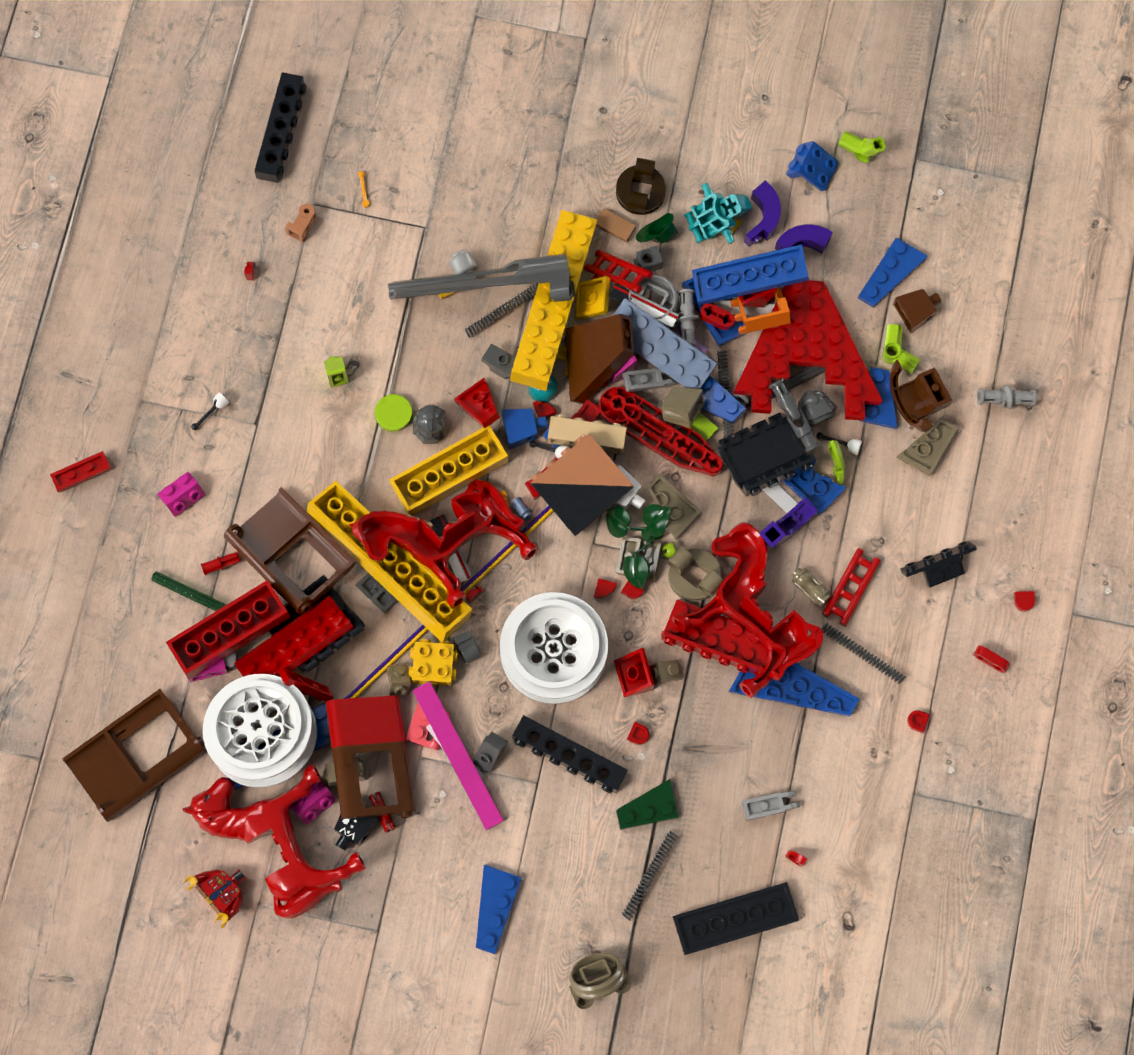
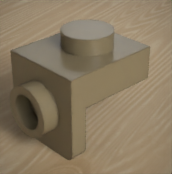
(665, 671)
(398, 680)

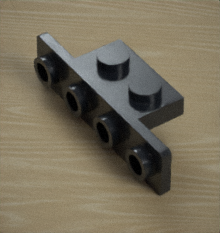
(940, 566)

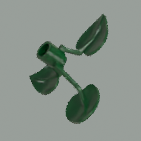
(656, 518)

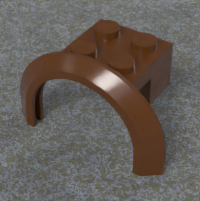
(919, 397)

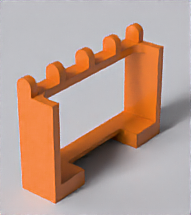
(763, 321)

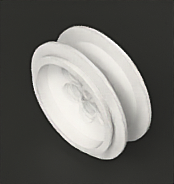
(574, 620)
(283, 753)

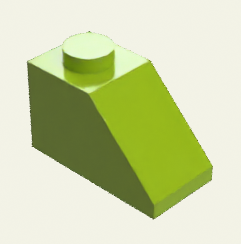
(336, 371)

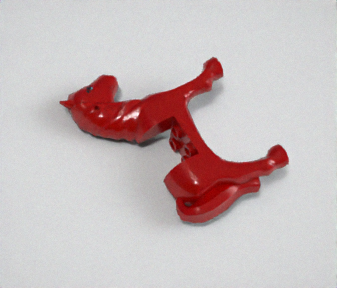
(477, 515)
(737, 598)
(298, 881)

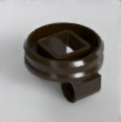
(637, 202)

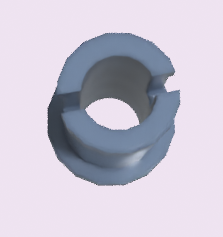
(521, 508)

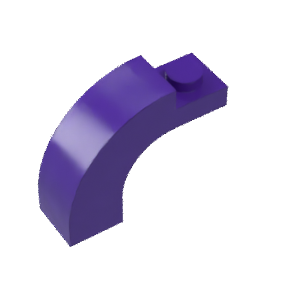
(768, 201)
(807, 236)
(784, 528)

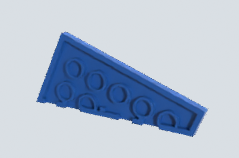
(803, 689)

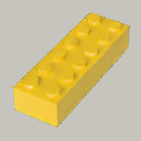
(448, 470)

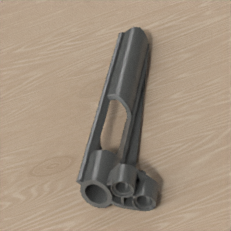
(535, 270)

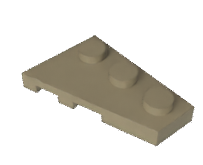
(929, 448)
(683, 510)

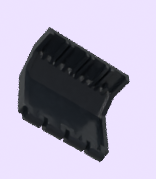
(765, 455)
(326, 652)

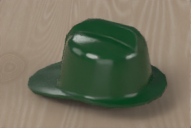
(658, 230)

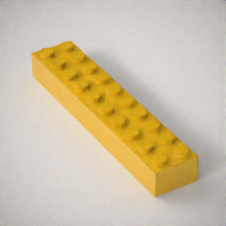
(549, 318)
(398, 573)

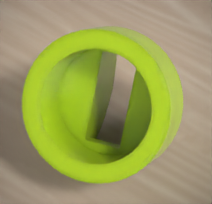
(670, 549)

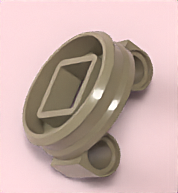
(681, 561)
(585, 992)

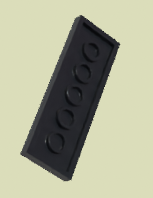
(735, 918)

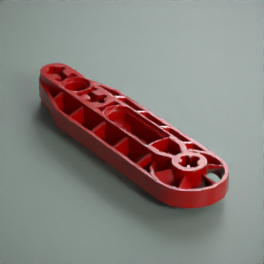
(670, 438)

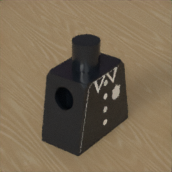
(354, 830)

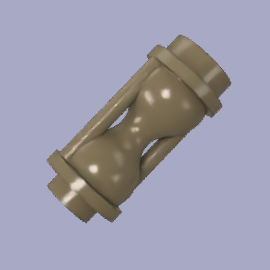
(817, 593)

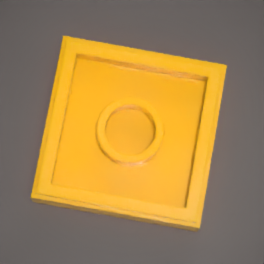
(592, 298)

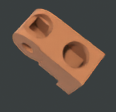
(303, 223)

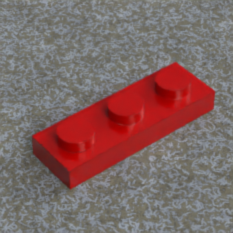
(80, 471)
(306, 685)

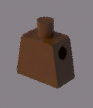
(916, 308)

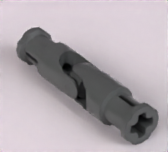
(788, 404)

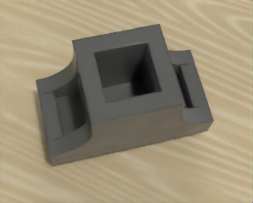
(499, 361)
(490, 752)

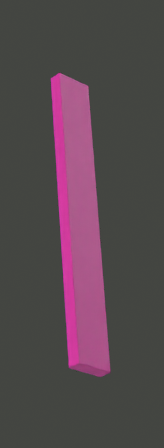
(457, 755)

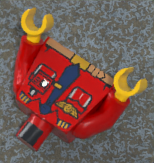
(219, 891)

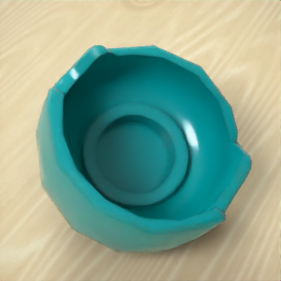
(544, 396)

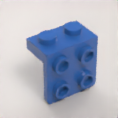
(813, 165)

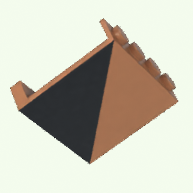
(581, 484)

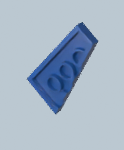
(893, 268)
(720, 336)
(816, 488)

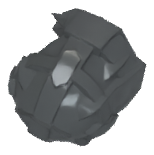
(816, 407)
(428, 424)

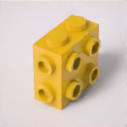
(433, 663)

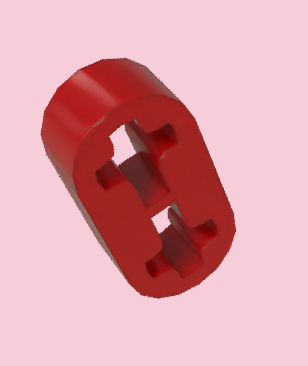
(717, 316)
(991, 659)

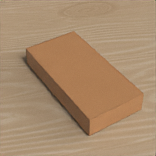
(615, 225)

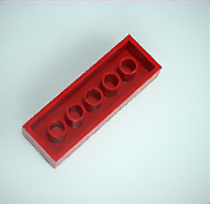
(228, 629)

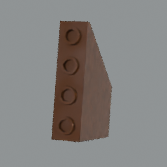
(596, 353)

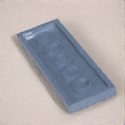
(666, 348)

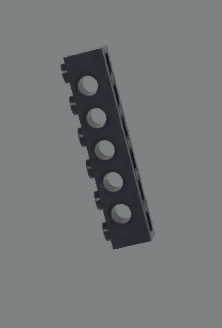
(287, 84)
(528, 726)

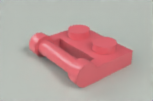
(418, 732)

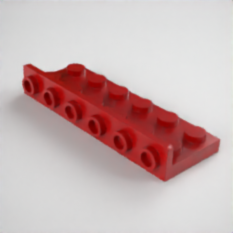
(718, 639)
(296, 641)

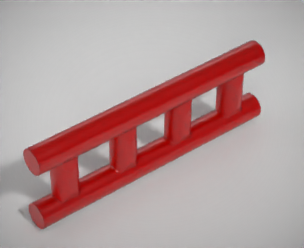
(621, 279)
(853, 598)

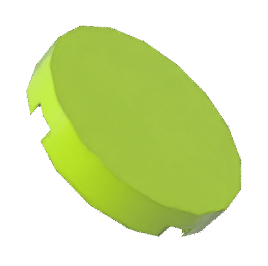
(393, 412)

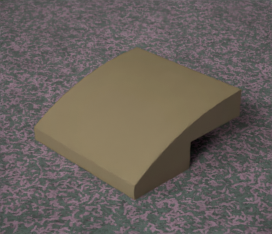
(651, 553)

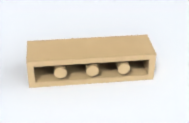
(565, 432)

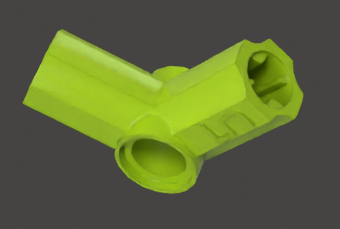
(862, 148)
(893, 342)

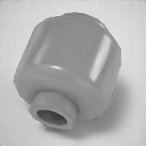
(462, 262)

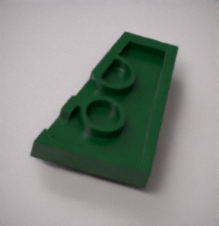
(649, 808)

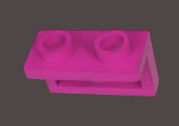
(181, 494)
(313, 805)

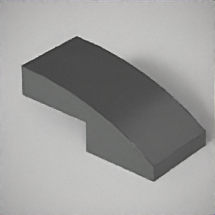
(375, 592)

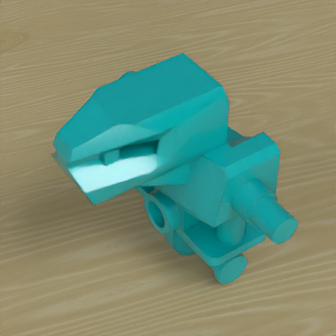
(716, 214)

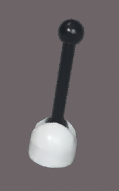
(219, 402)
(533, 444)
(853, 445)

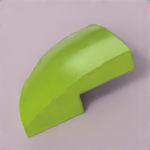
(838, 459)

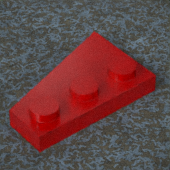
(479, 403)

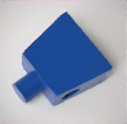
(521, 426)

